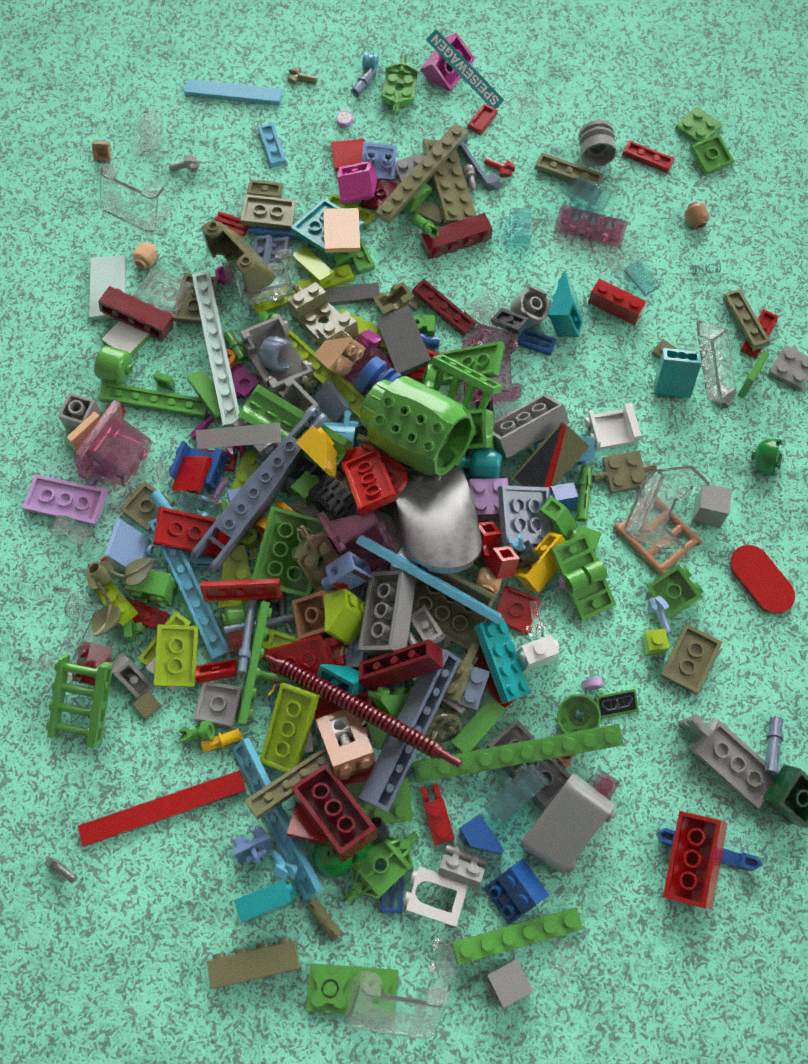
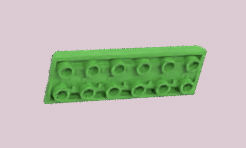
(268, 408)

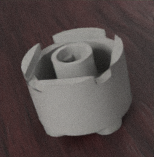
(531, 304)

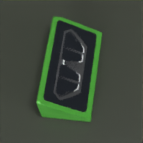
(617, 703)

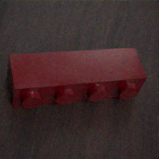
(457, 236)
(136, 313)
(401, 665)

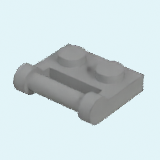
(426, 627)

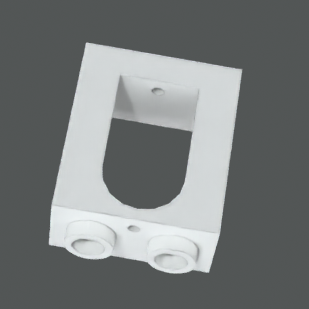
(415, 906)

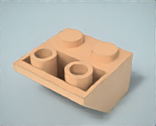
(340, 354)

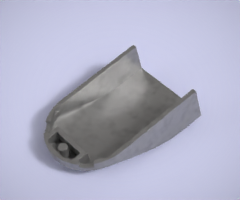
(438, 521)

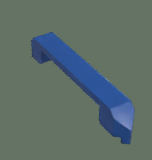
(739, 860)

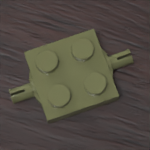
(623, 471)

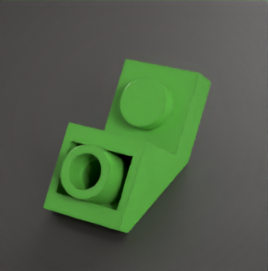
(560, 516)

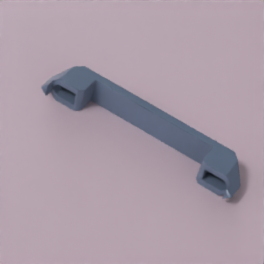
(489, 181)

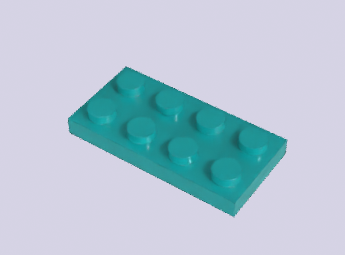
(502, 660)

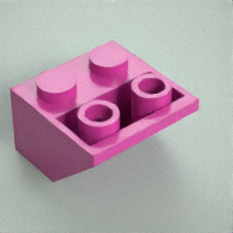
(357, 182)

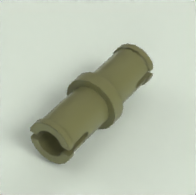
(324, 919)

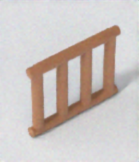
(648, 555)

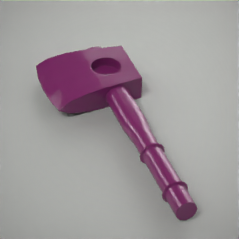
(244, 385)

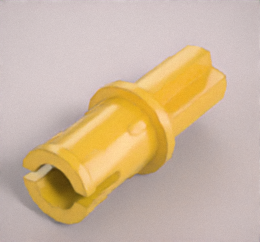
(221, 740)

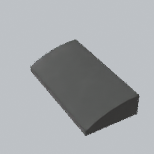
(550, 767)

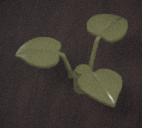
(100, 574)

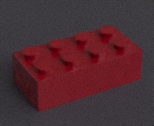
(334, 812)

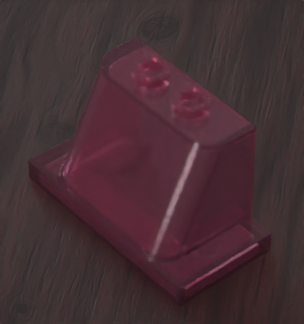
(112, 448)
(347, 530)

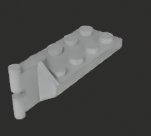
(728, 758)

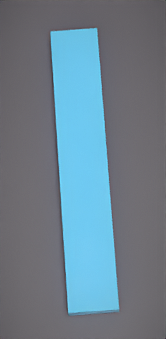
(233, 92)

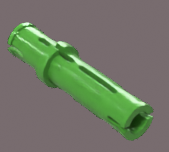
(425, 225)
(584, 493)

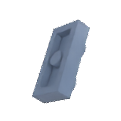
(474, 689)

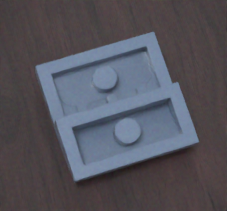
(266, 246)

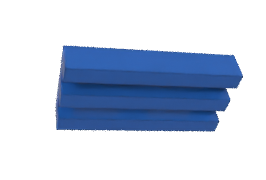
(535, 344)
(391, 909)

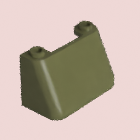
(226, 242)

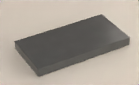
(403, 340)

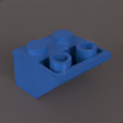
(516, 891)

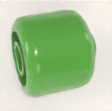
(113, 365)

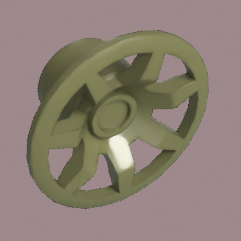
(441, 724)

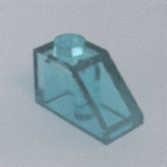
(197, 504)

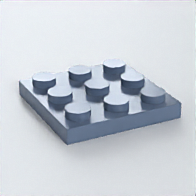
(520, 513)

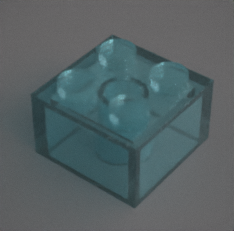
(589, 193)

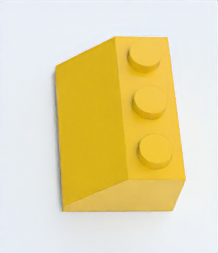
(320, 448)

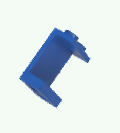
(215, 470)

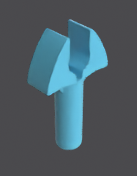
(281, 868)

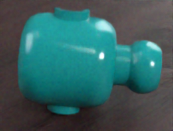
(482, 463)

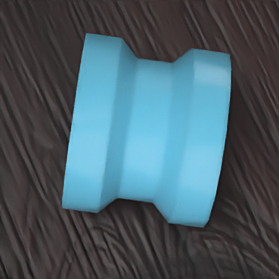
(370, 61)

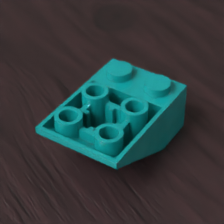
(565, 309)

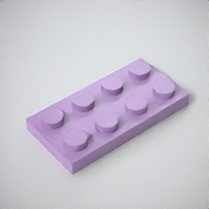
(66, 498)

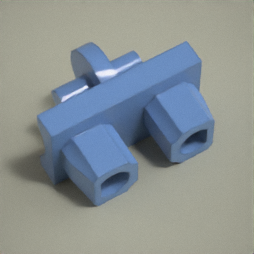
(254, 849)

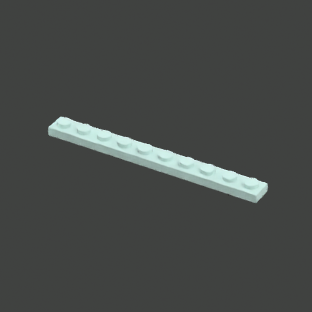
(216, 348)

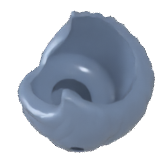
(269, 353)

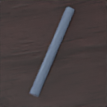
(273, 621)

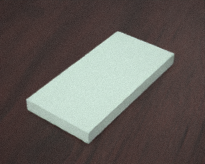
(104, 273)

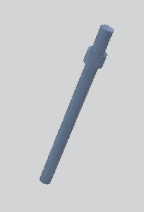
(244, 653)

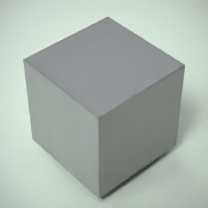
(76, 410)
(712, 505)
(508, 983)

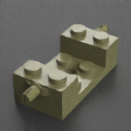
(311, 308)

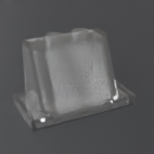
(278, 289)

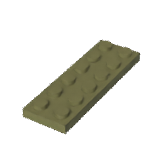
(451, 187)

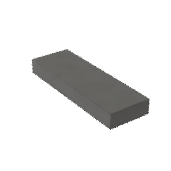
(352, 293)

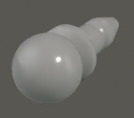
(470, 175)

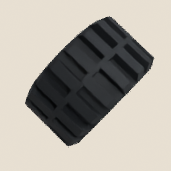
(333, 498)

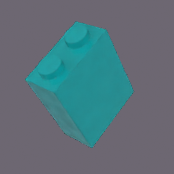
(677, 372)
(265, 901)

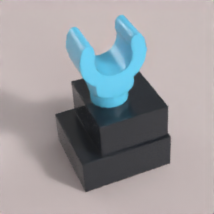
(526, 551)

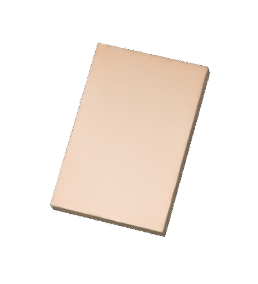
(341, 230)

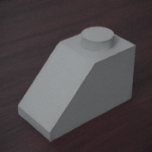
(130, 676)

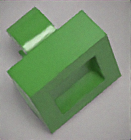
(132, 629)

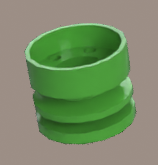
(584, 704)

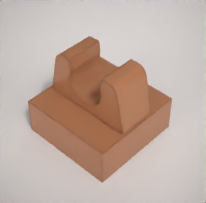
(101, 151)

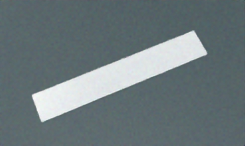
(238, 436)

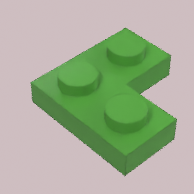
(361, 260)

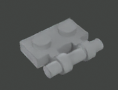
(460, 870)

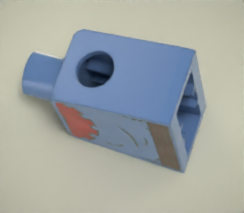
(347, 572)

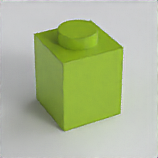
(655, 642)

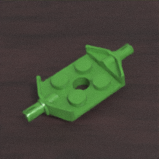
(401, 76)
(373, 882)

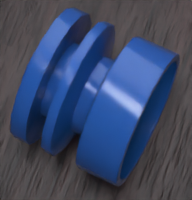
(373, 373)

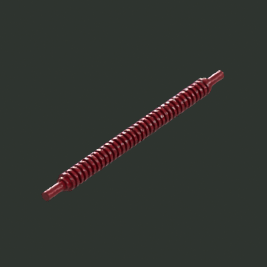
(362, 709)

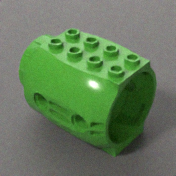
(417, 425)

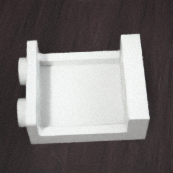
(613, 428)

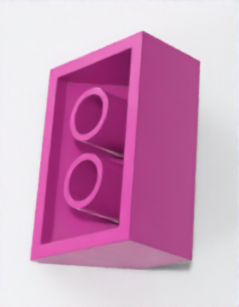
(439, 71)

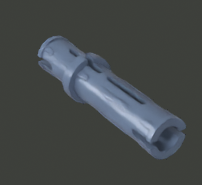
(774, 739)

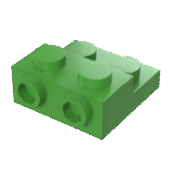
(676, 590)

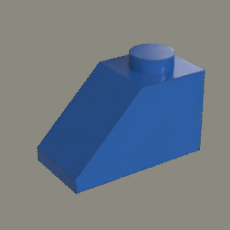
(479, 836)

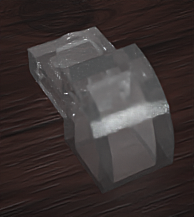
(68, 529)

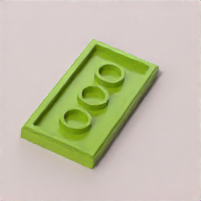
(289, 728)

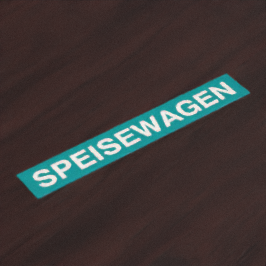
(464, 69)

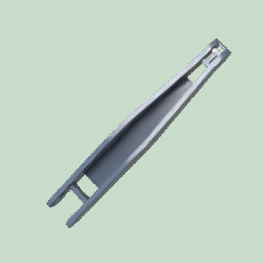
(257, 492)

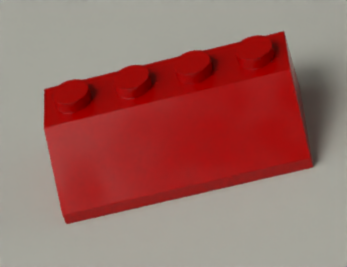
(695, 860)

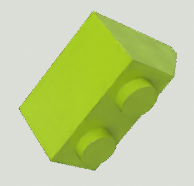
(343, 615)

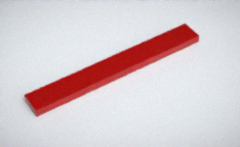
(161, 808)

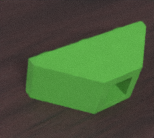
(390, 700)

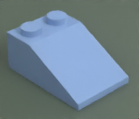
(127, 546)

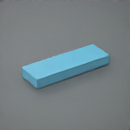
(272, 145)

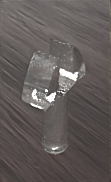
(536, 624)

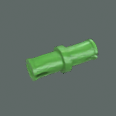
(235, 346)

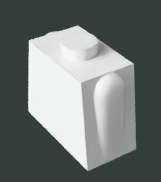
(538, 653)

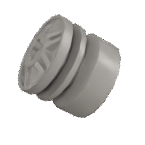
(597, 143)

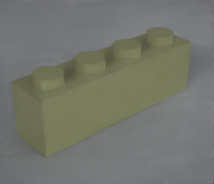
(253, 964)

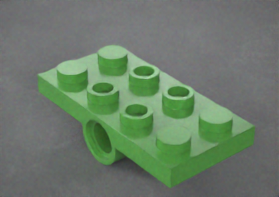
(583, 576)

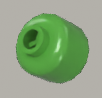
(233, 615)

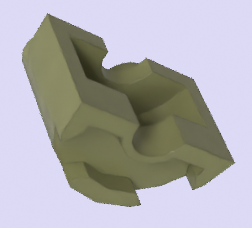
(397, 298)

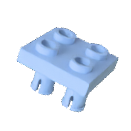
(382, 158)

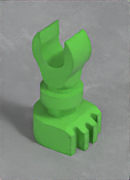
(205, 732)

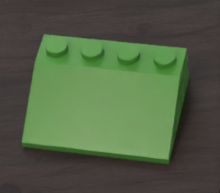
(278, 550)

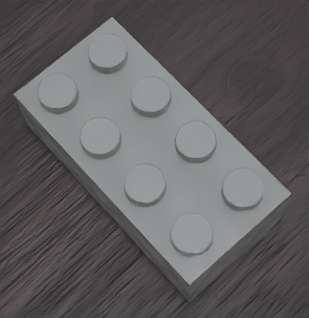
(527, 425)
(387, 612)

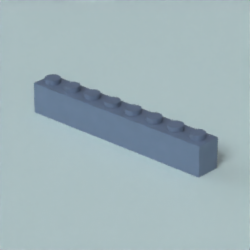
(416, 713)

